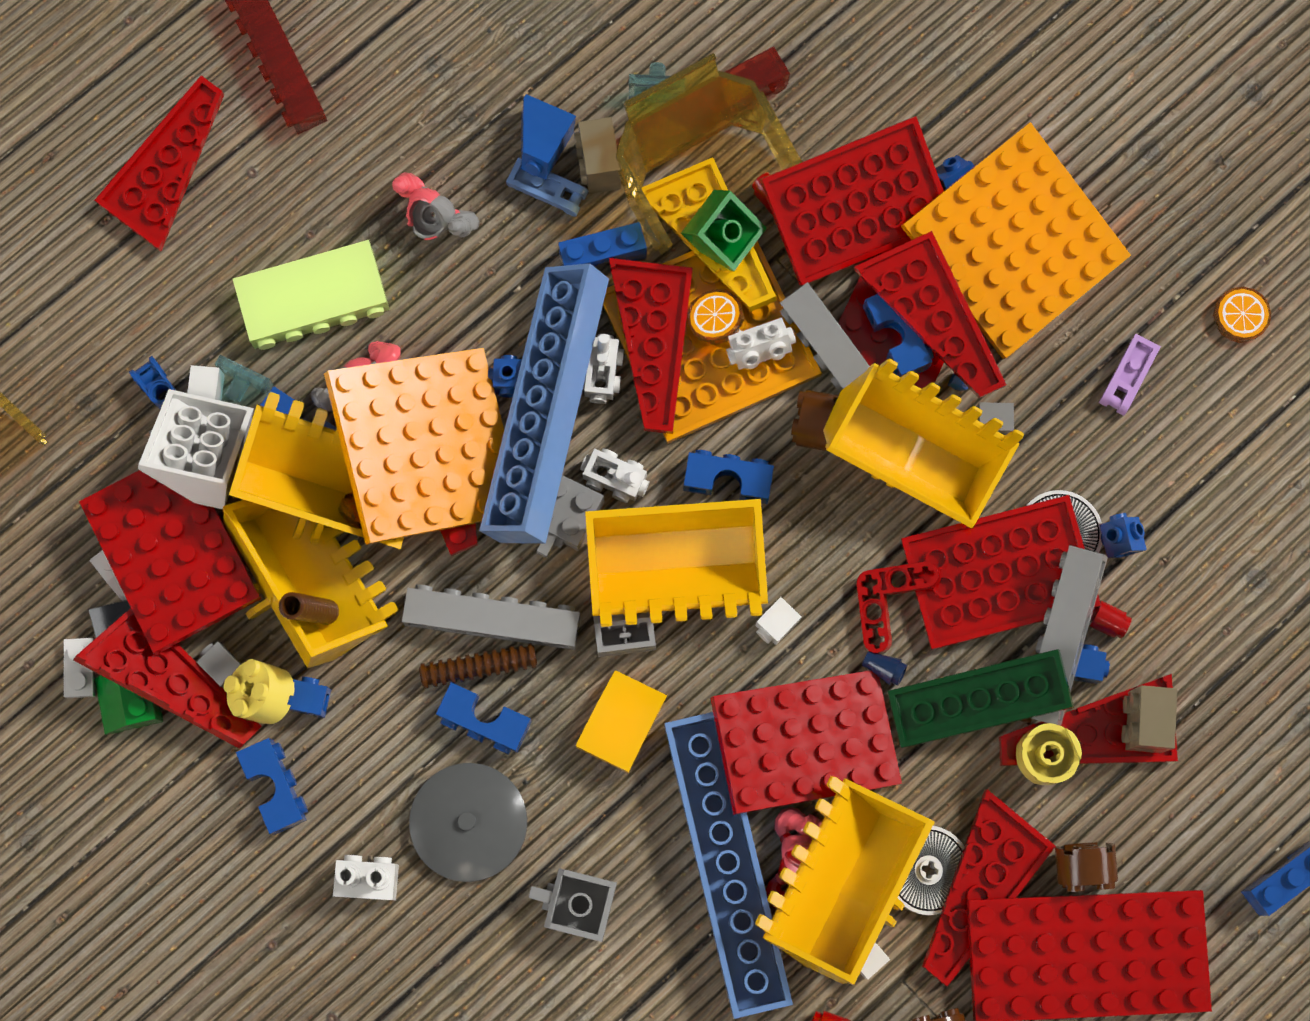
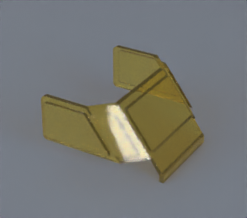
(682, 115)

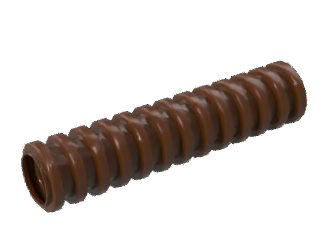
(308, 608)
(477, 665)

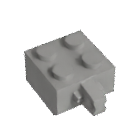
(569, 517)
(577, 904)

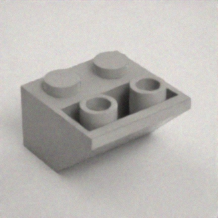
(624, 638)

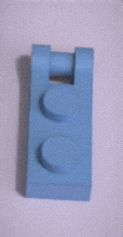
(548, 190)

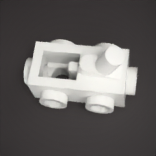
(760, 344)
(602, 367)
(623, 478)

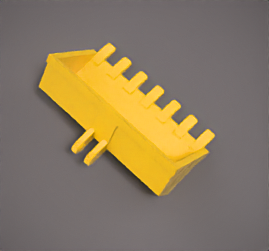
(295, 468)
(676, 560)
(318, 570)

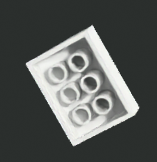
(196, 446)

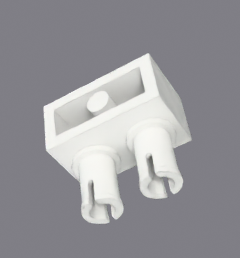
(366, 879)

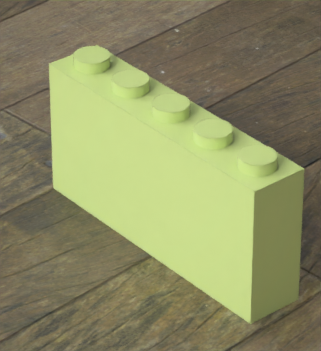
(311, 295)

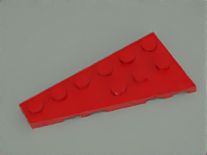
(155, 178)
(927, 298)
(654, 319)
(166, 679)
(1098, 732)
(994, 864)

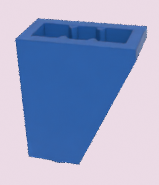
(543, 135)

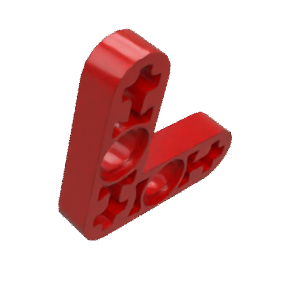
(883, 588)

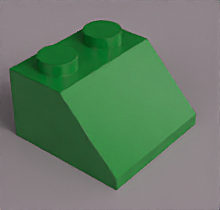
(724, 229)
(124, 709)

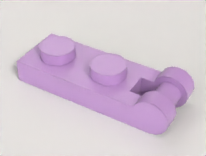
(1130, 373)

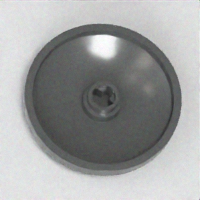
(468, 822)

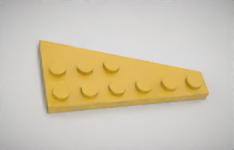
(678, 200)

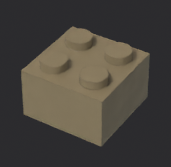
(597, 155)
(1150, 719)

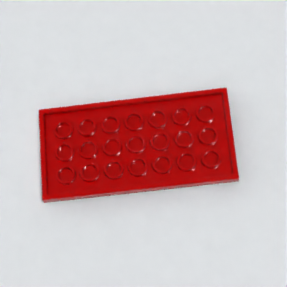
(1088, 955)

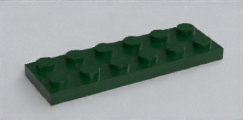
(980, 698)

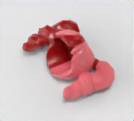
(786, 821)

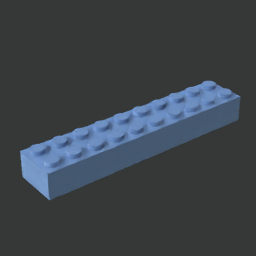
(544, 405)
(727, 870)

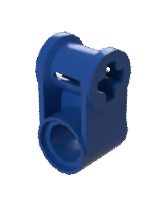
(152, 380)

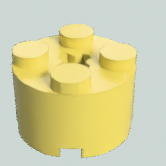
(259, 692)
(1059, 766)

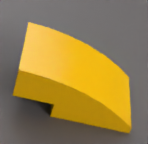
(621, 721)

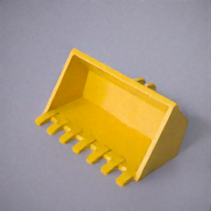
(920, 441)
(845, 881)

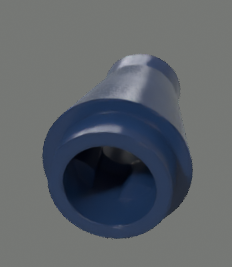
(885, 667)

